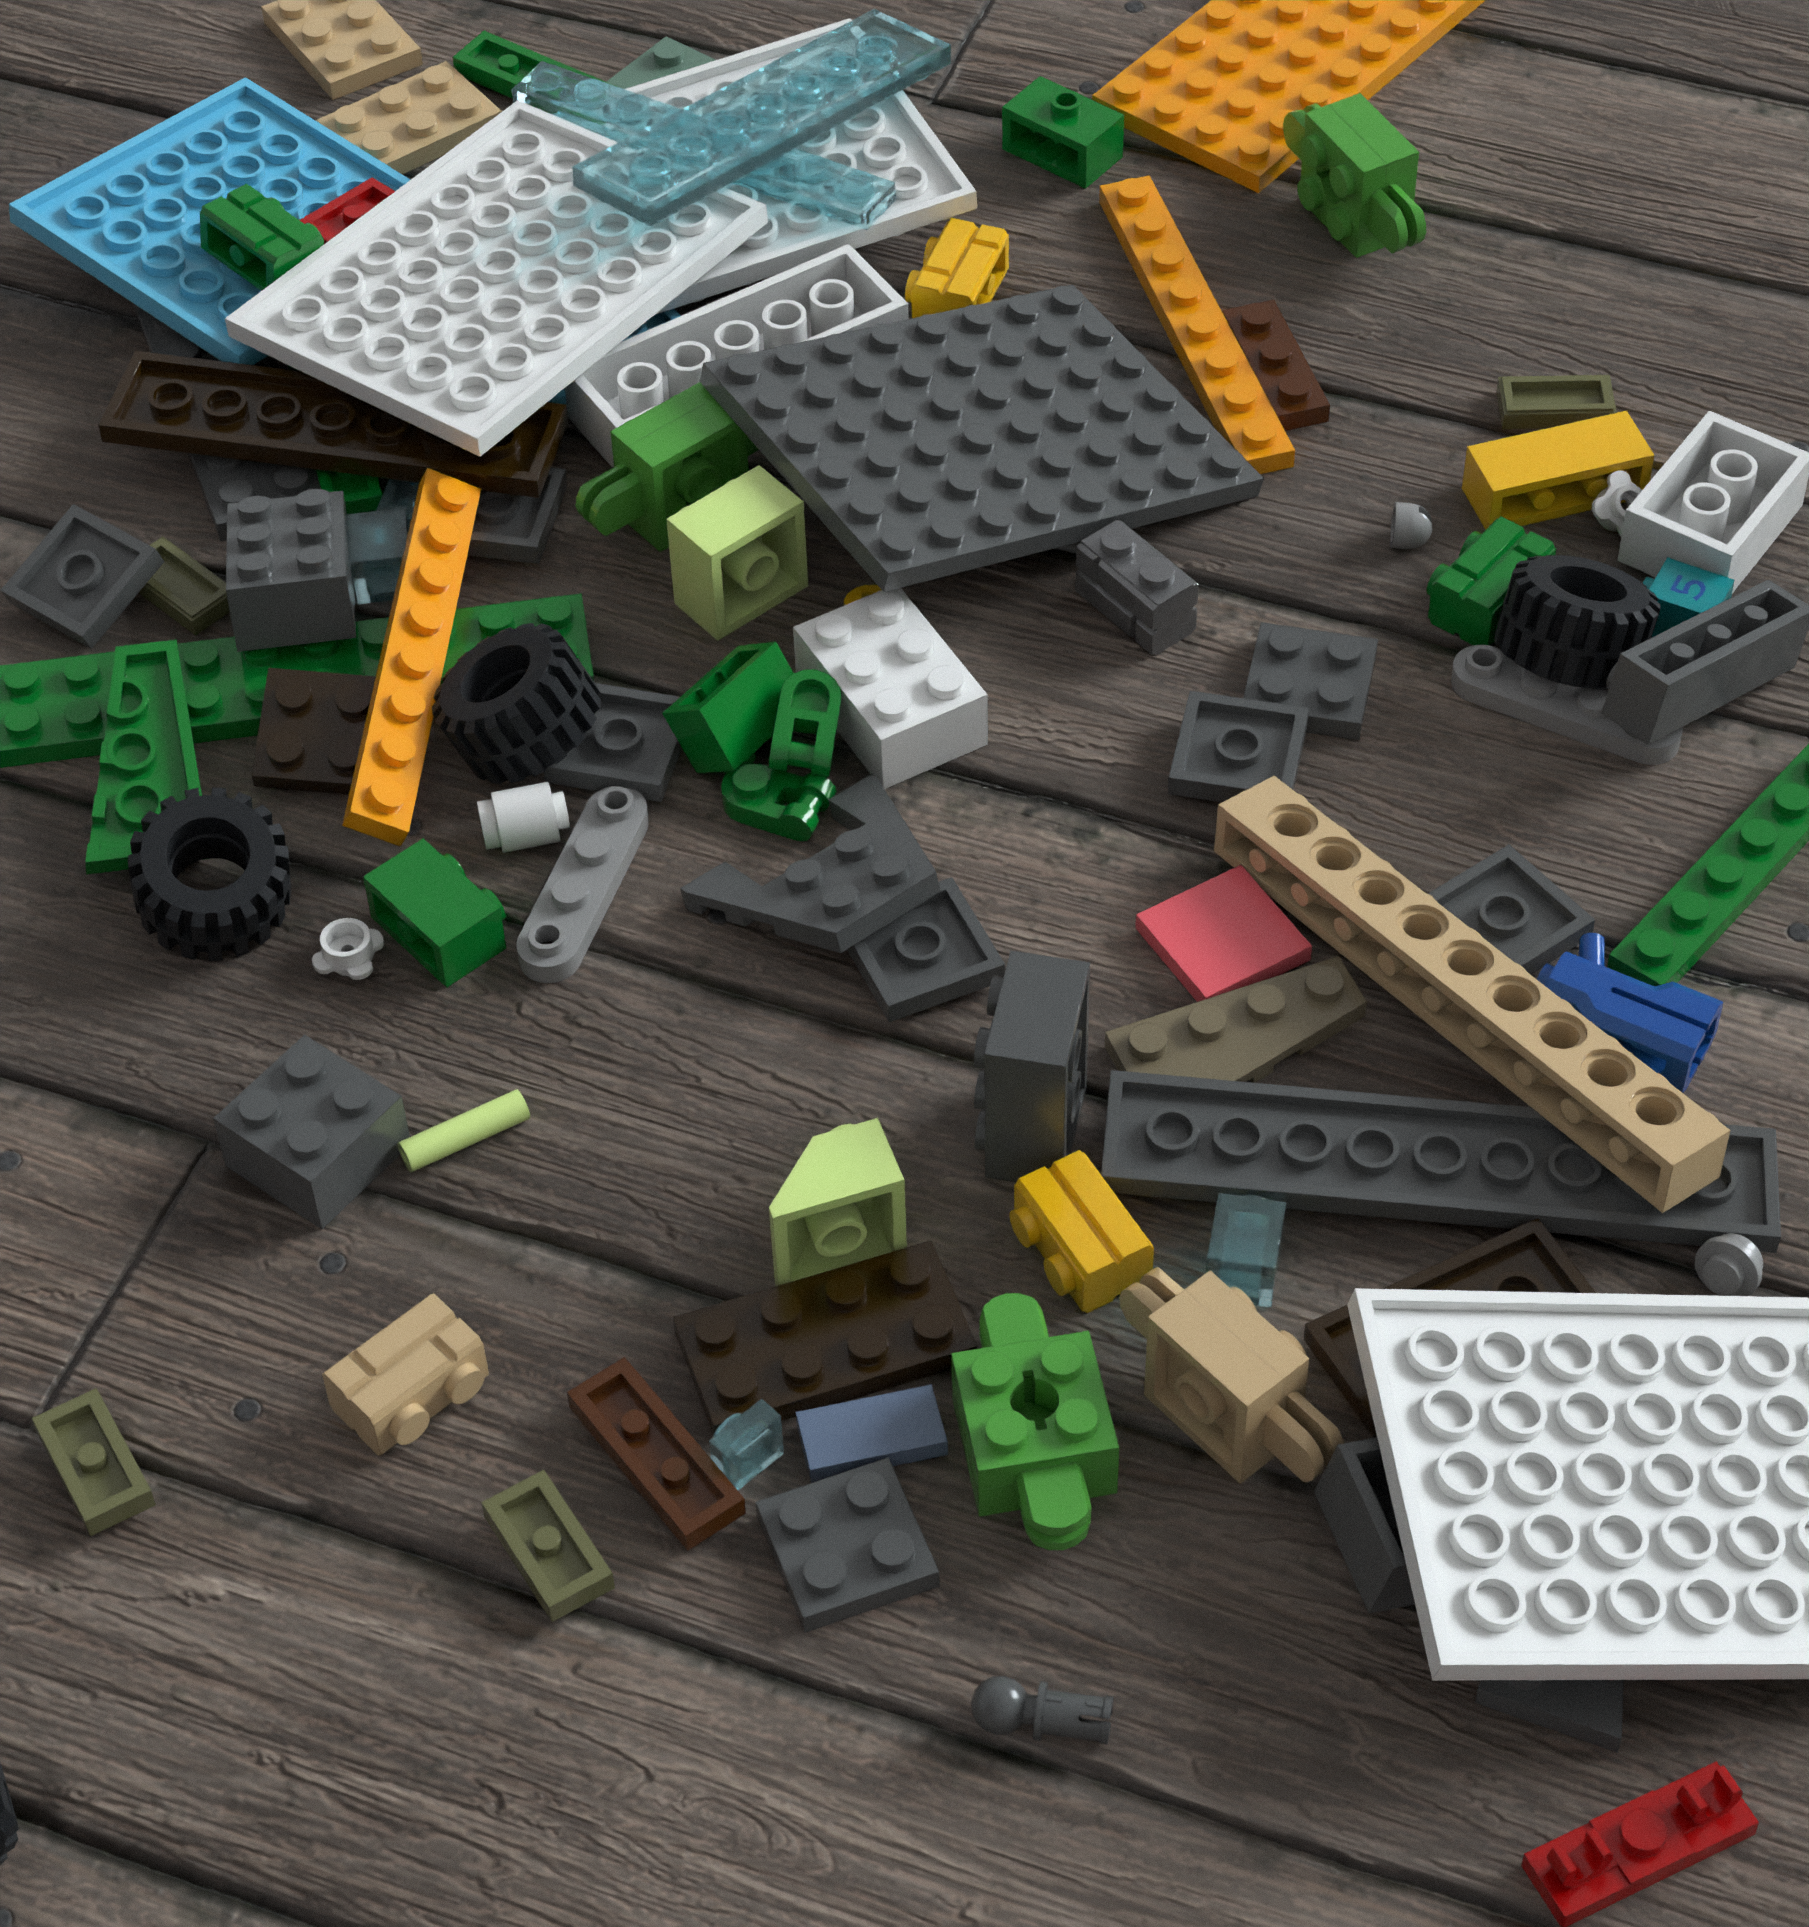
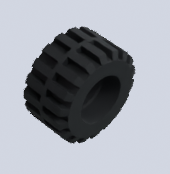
(1573, 618)
(516, 703)
(203, 830)

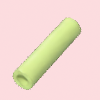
(463, 1130)

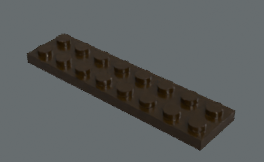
(310, 425)

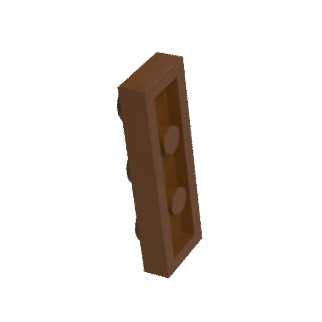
(1279, 364)
(656, 1453)

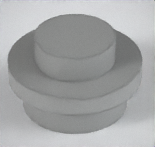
(1729, 1265)

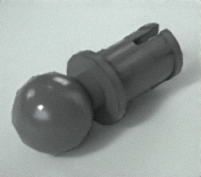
(1004, 1706)

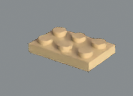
(343, 41)
(414, 118)

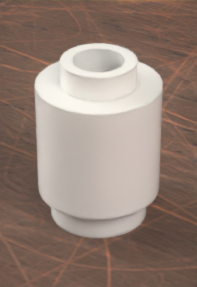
(523, 817)

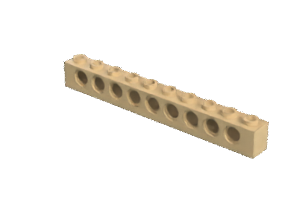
(1474, 995)

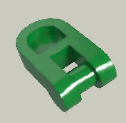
(807, 705)
(757, 797)

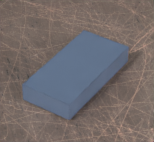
(869, 1429)

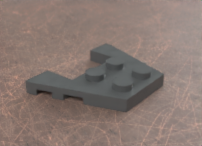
(839, 892)

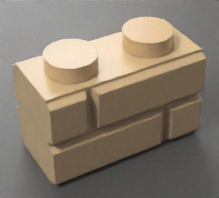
(407, 1375)

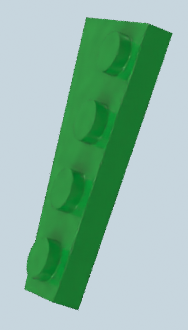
(143, 752)

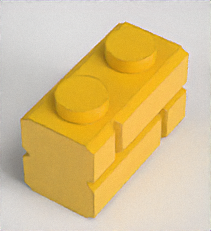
(959, 268)
(1081, 1231)

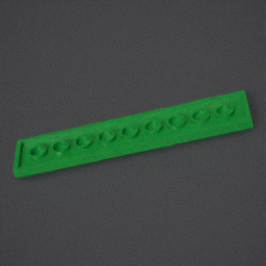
(60, 704)

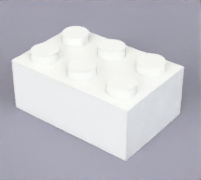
(1716, 501)
(900, 685)

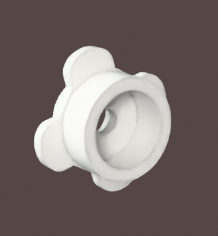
(1607, 503)
(347, 948)

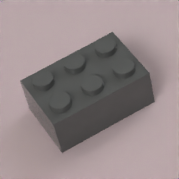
(289, 570)
(1032, 1064)

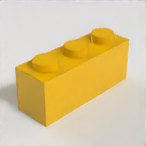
(1553, 469)

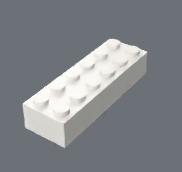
(795, 306)

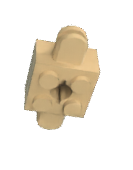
(1228, 1376)

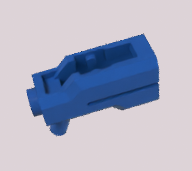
(1659, 1024)

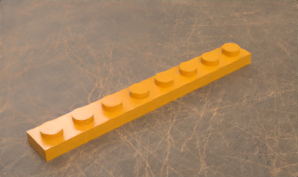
(1195, 324)
(412, 659)

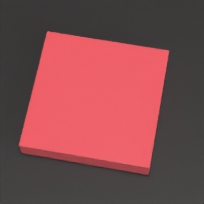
(1223, 935)

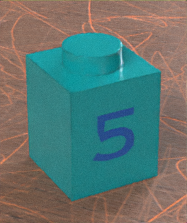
(1686, 592)

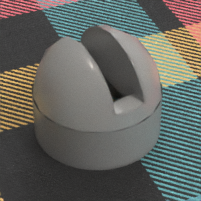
(1409, 526)

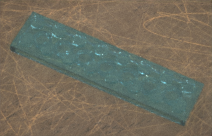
(760, 117)

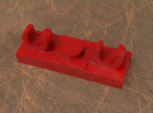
(1640, 1843)

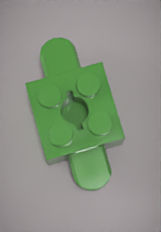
(1357, 175)
(664, 465)
(1034, 1422)

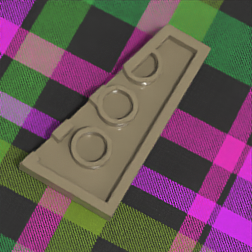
(1244, 1029)

